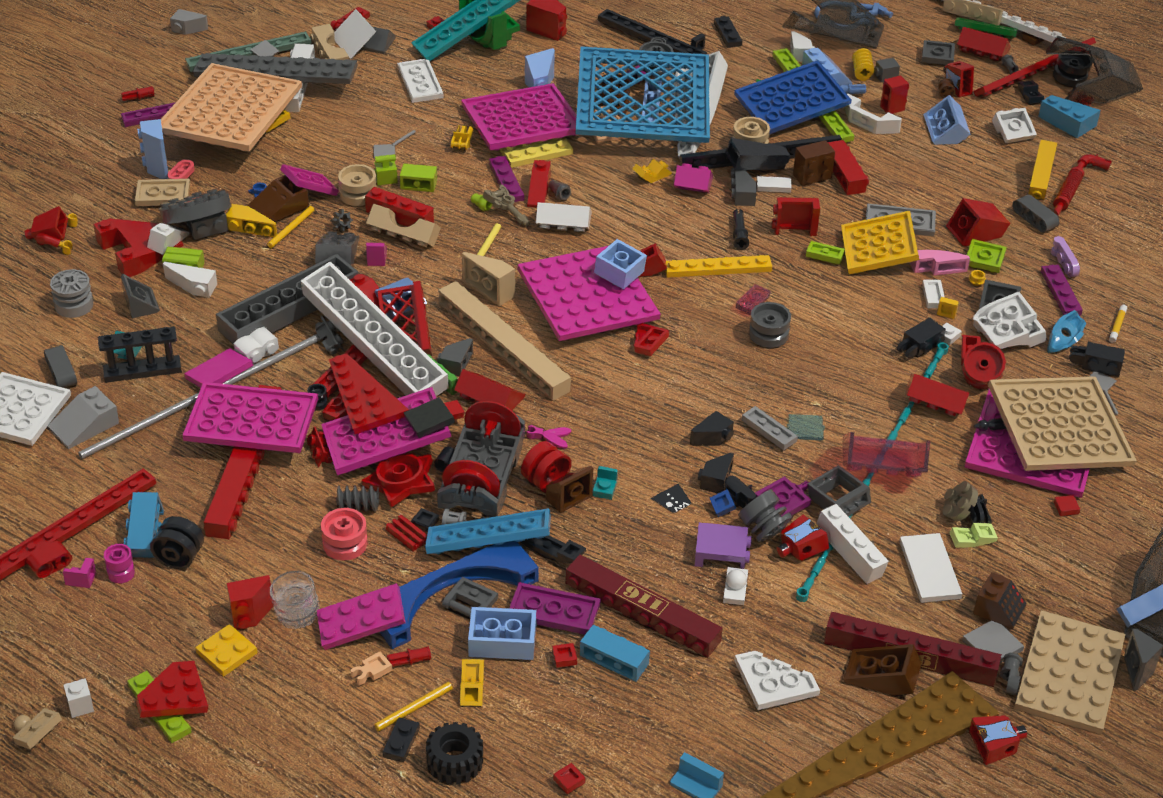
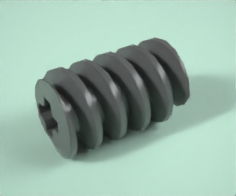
(358, 498)

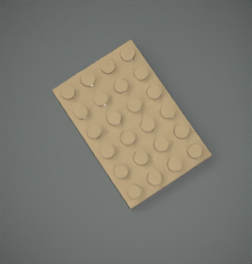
(1070, 672)

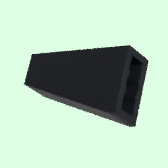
(756, 155)

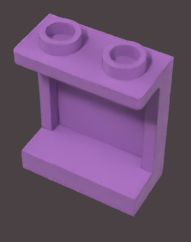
(722, 544)

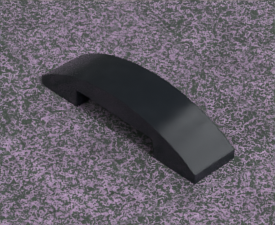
(555, 549)

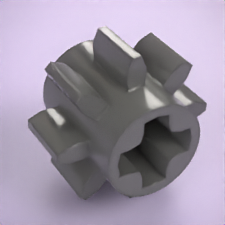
(341, 224)

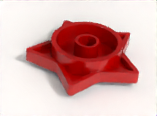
(401, 477)

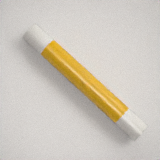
(1118, 322)

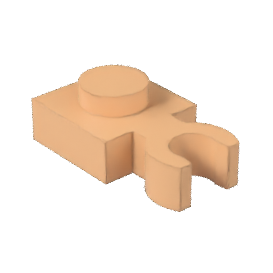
(373, 667)

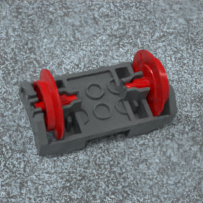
(483, 459)

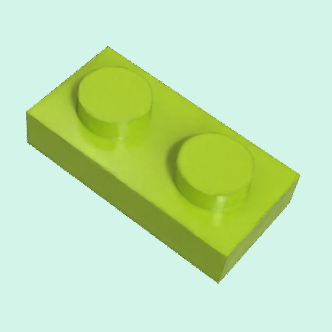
(825, 252)

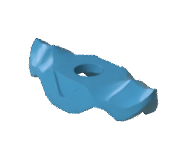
(1073, 325)

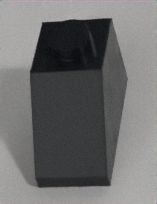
(712, 431)
(715, 473)

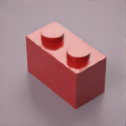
(894, 94)

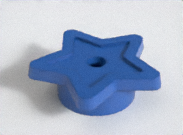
(257, 188)

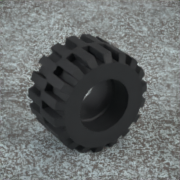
(454, 767)

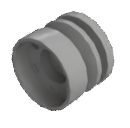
(71, 293)

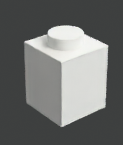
(78, 698)

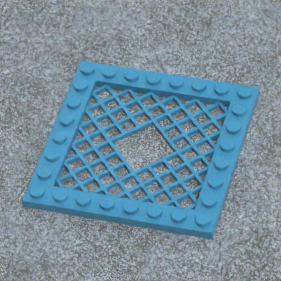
(696, 63)

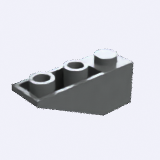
(743, 188)

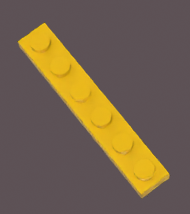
(718, 266)

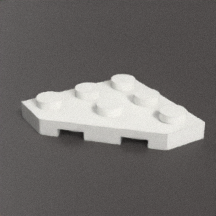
(774, 681)

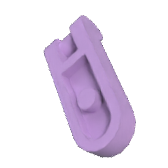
(1065, 257)

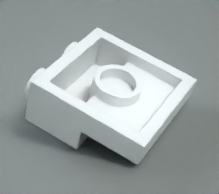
(1014, 125)

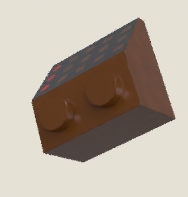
(570, 489)
(1000, 601)

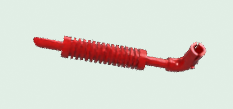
(1074, 179)

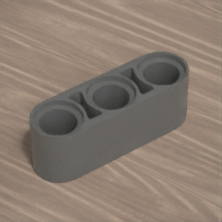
(1035, 213)
(60, 367)

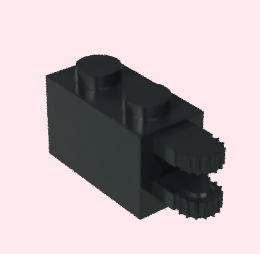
(922, 338)
(1098, 358)

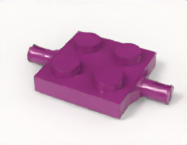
(789, 494)

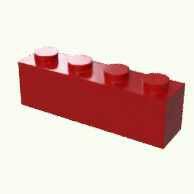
(848, 170)
(406, 210)

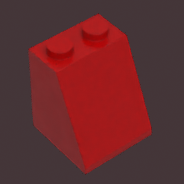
(546, 18)
(977, 221)

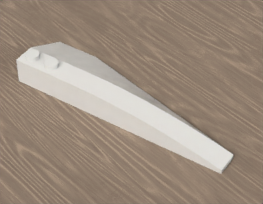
(717, 74)

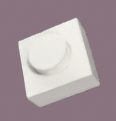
(951, 333)

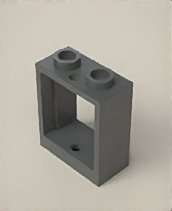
(856, 499)

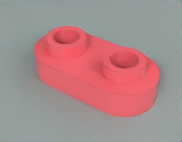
(181, 170)

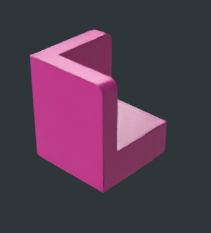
(80, 576)

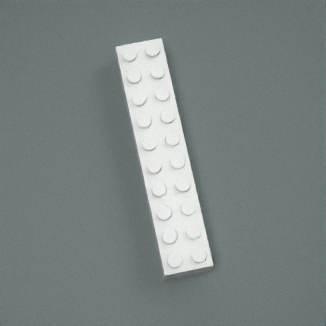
(372, 331)

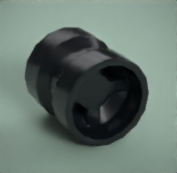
(322, 393)

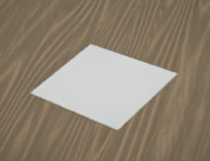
(353, 33)

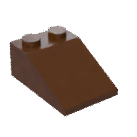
(884, 669)

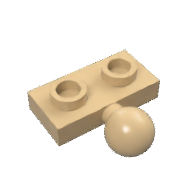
(33, 730)

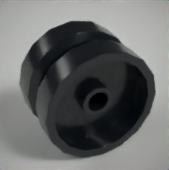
(1072, 69)
(177, 542)

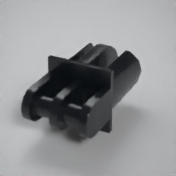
(739, 491)
(980, 513)

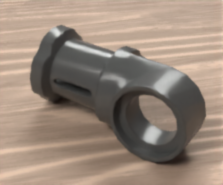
(1010, 672)

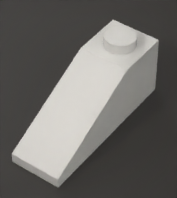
(165, 236)
(191, 279)

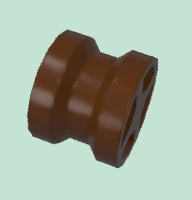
(943, 91)

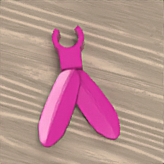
(552, 435)

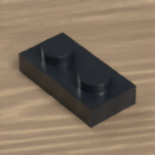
(401, 739)

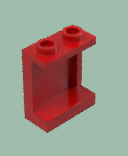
(796, 214)

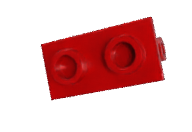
(319, 447)

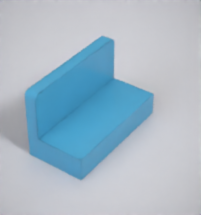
(697, 778)

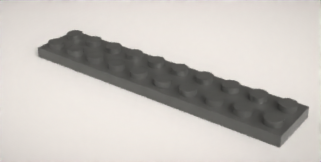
(298, 68)

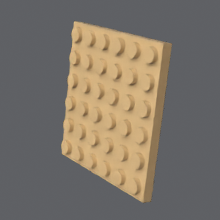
(1061, 423)

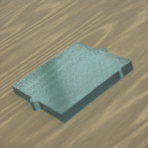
(806, 426)

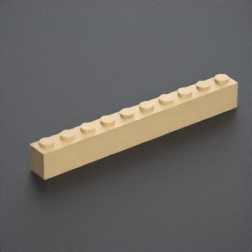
(505, 341)

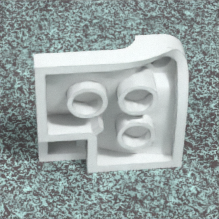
(1009, 322)

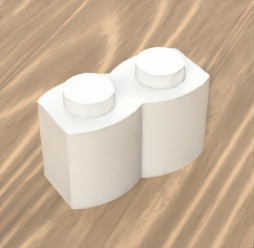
(257, 344)

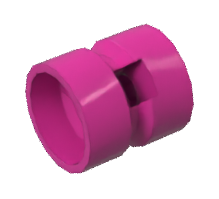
(119, 563)

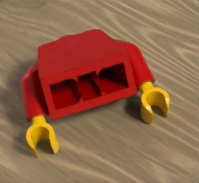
(51, 228)

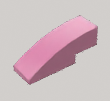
(940, 262)

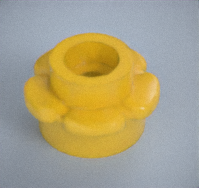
(977, 277)

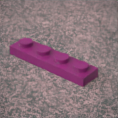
(506, 177)
(1060, 289)

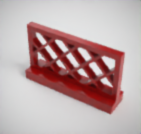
(419, 312)

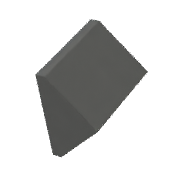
(379, 41)
(138, 297)
(1141, 657)

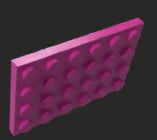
(251, 417)
(379, 443)

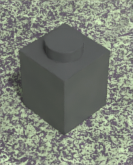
(886, 69)

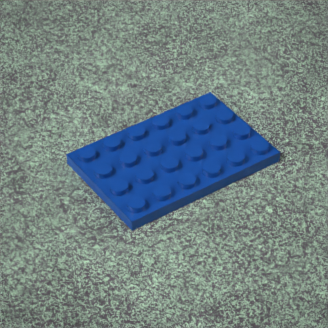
(793, 96)

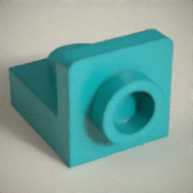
(605, 483)

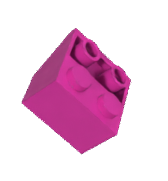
(693, 178)

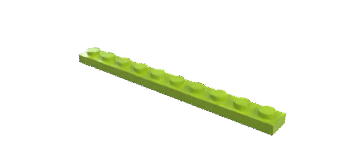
(831, 120)

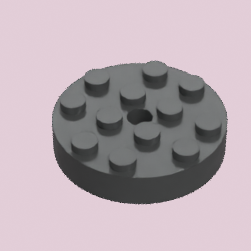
(194, 206)

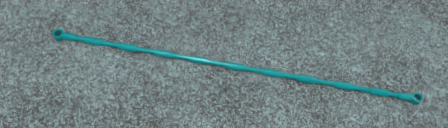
(942, 349)

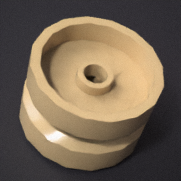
(752, 129)
(355, 183)

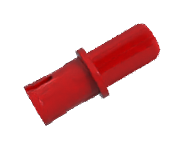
(138, 93)
(409, 656)

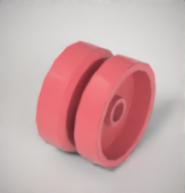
(344, 534)

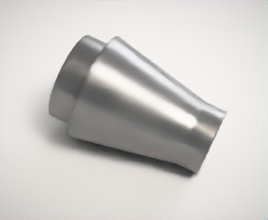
(560, 189)

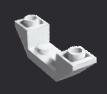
(885, 125)

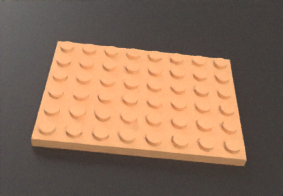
(229, 107)

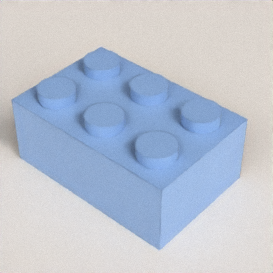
(502, 633)

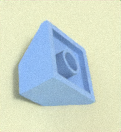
(539, 68)

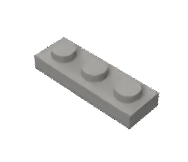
(769, 428)

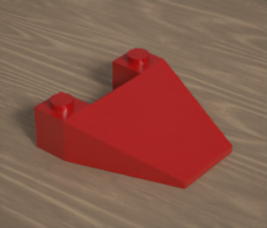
(134, 236)

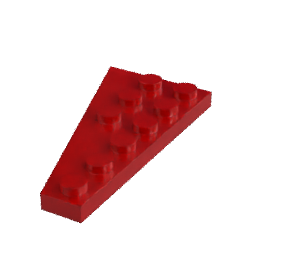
(363, 396)

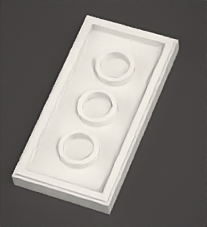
(420, 80)
(930, 568)

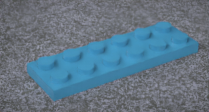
(488, 531)

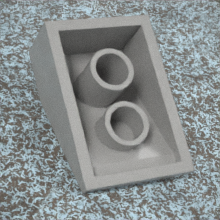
(84, 418)

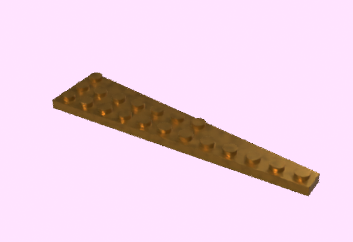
(907, 730)

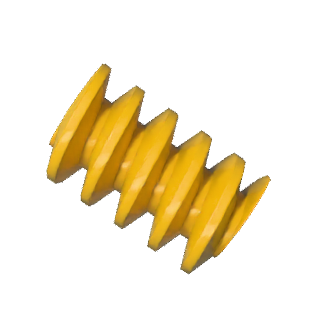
(863, 64)

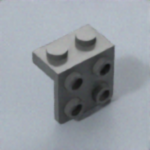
(208, 225)

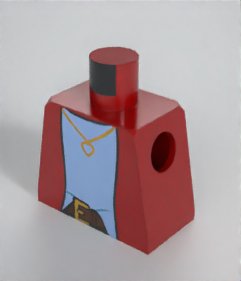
(962, 77)
(802, 539)
(996, 737)

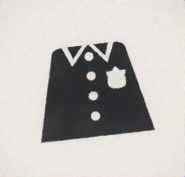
(672, 498)

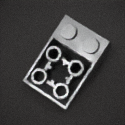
(333, 244)

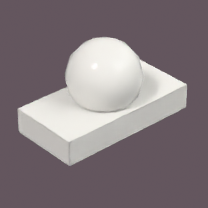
(735, 586)

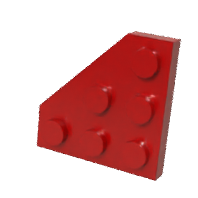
(173, 692)

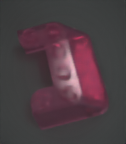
(885, 455)

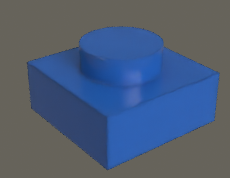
(722, 503)

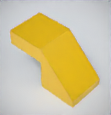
(472, 682)

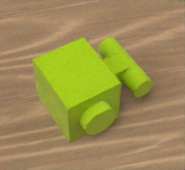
(385, 169)

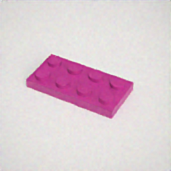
(360, 616)

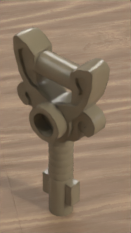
(505, 202)

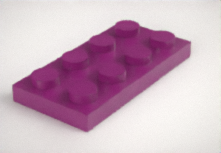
(557, 608)

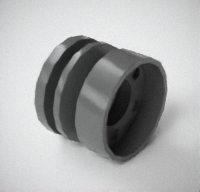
(766, 517)

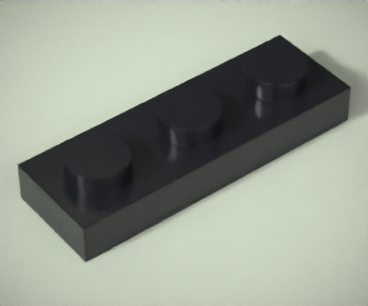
(728, 32)

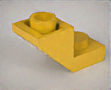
(654, 171)

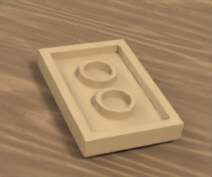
(159, 191)

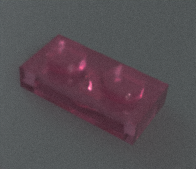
(752, 298)

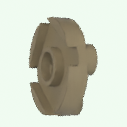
(959, 501)

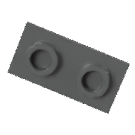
(333, 340)

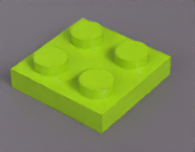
(986, 255)

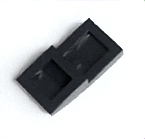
(1030, 92)

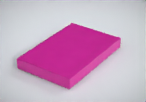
(309, 180)
(219, 368)

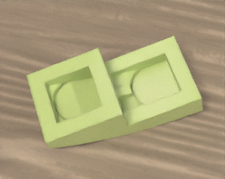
(977, 535)

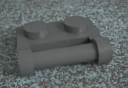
(470, 593)

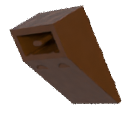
(280, 199)

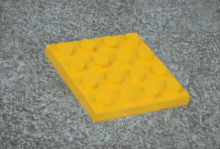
(879, 242)

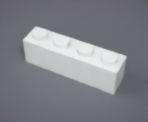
(852, 544)

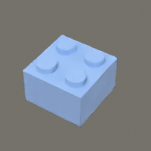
(620, 264)

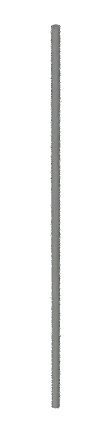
(191, 400)

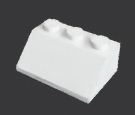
(563, 216)

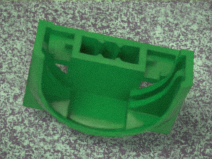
(495, 31)

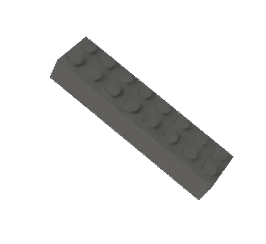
(275, 305)

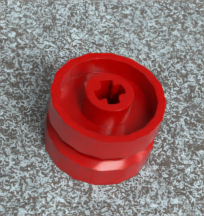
(992, 360)
(545, 464)

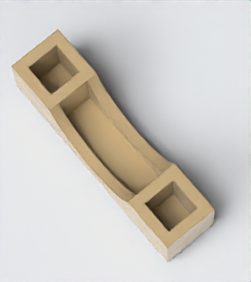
(324, 40)
(422, 232)

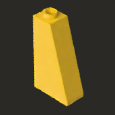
(1042, 169)

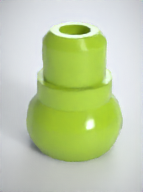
(481, 202)

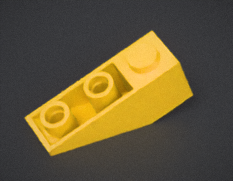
(249, 221)

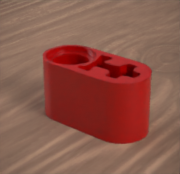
(49, 559)

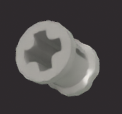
(453, 517)

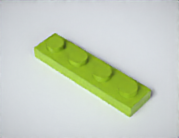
(172, 726)

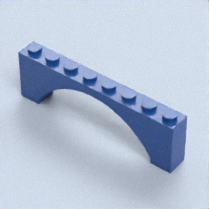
(496, 563)

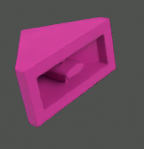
(376, 254)

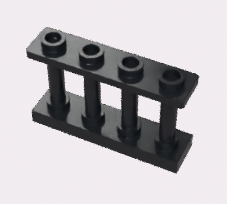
(139, 368)

